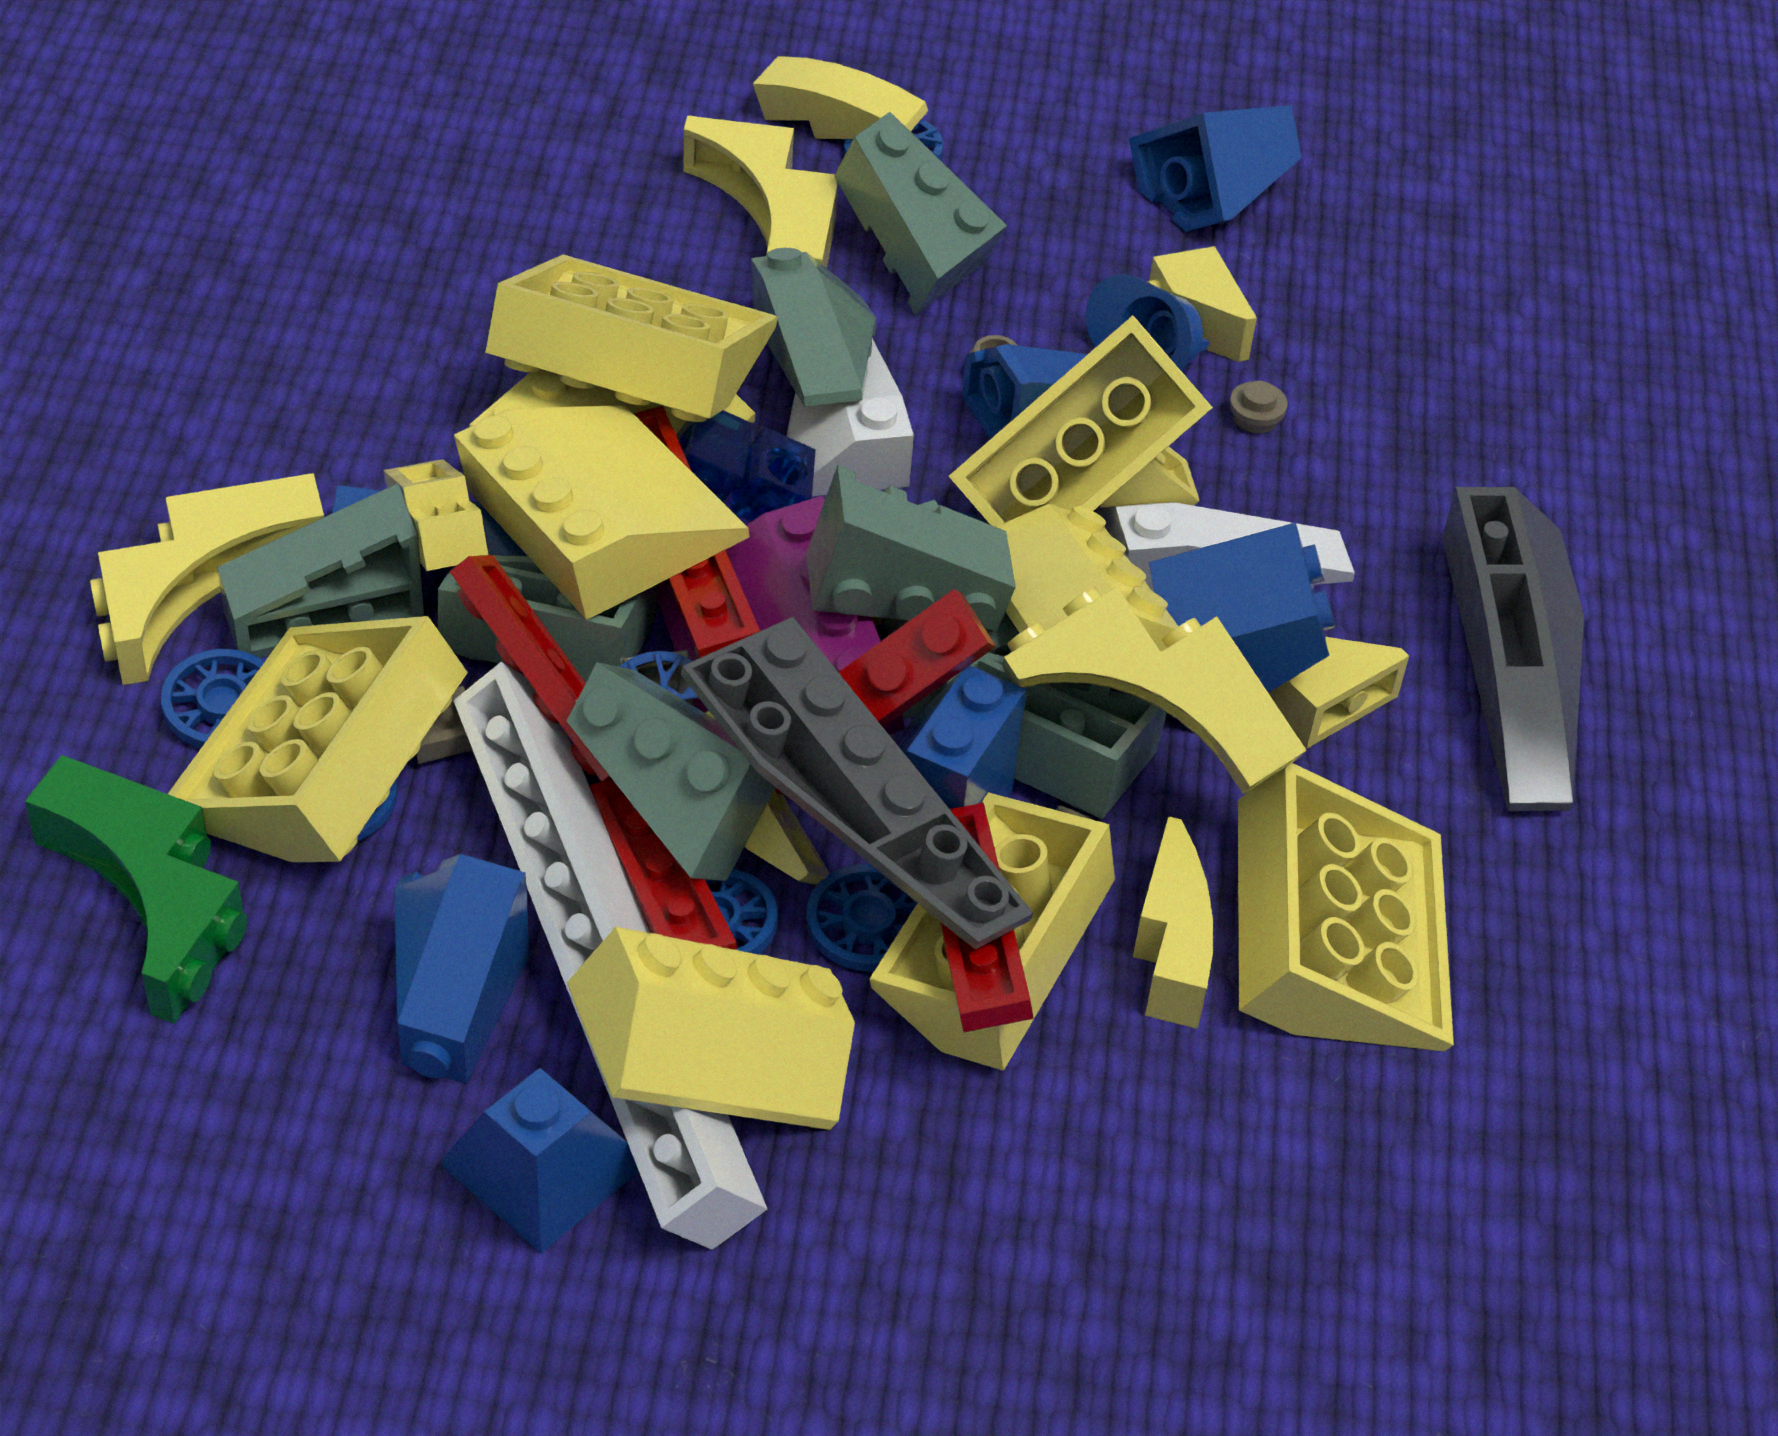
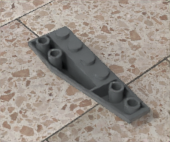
(1521, 639)
(843, 769)

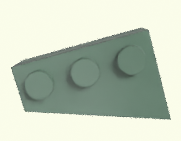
(917, 209)
(897, 558)
(329, 572)
(601, 639)
(1082, 740)
(672, 768)

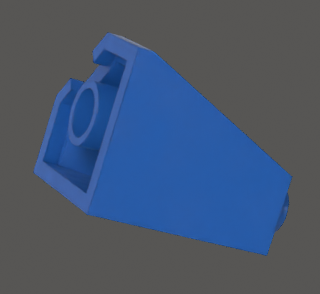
(1214, 162)
(1010, 378)
(456, 961)
(540, 1160)

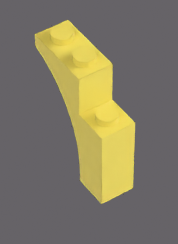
(756, 169)
(162, 583)
(1195, 679)

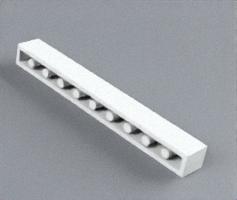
(580, 894)

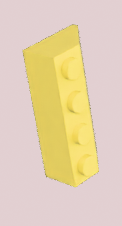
(1085, 431)
(1066, 553)
(1061, 873)
(715, 1028)

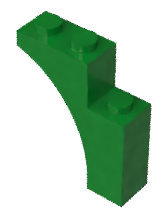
(155, 858)

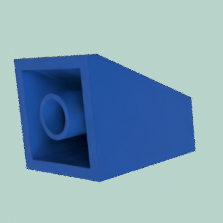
(1259, 593)
(968, 738)

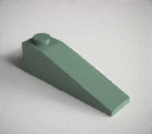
(820, 326)

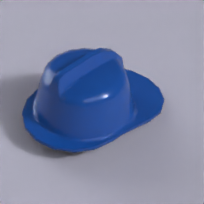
(1166, 317)

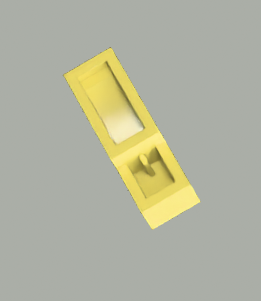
(832, 97)
(441, 511)
(1177, 930)

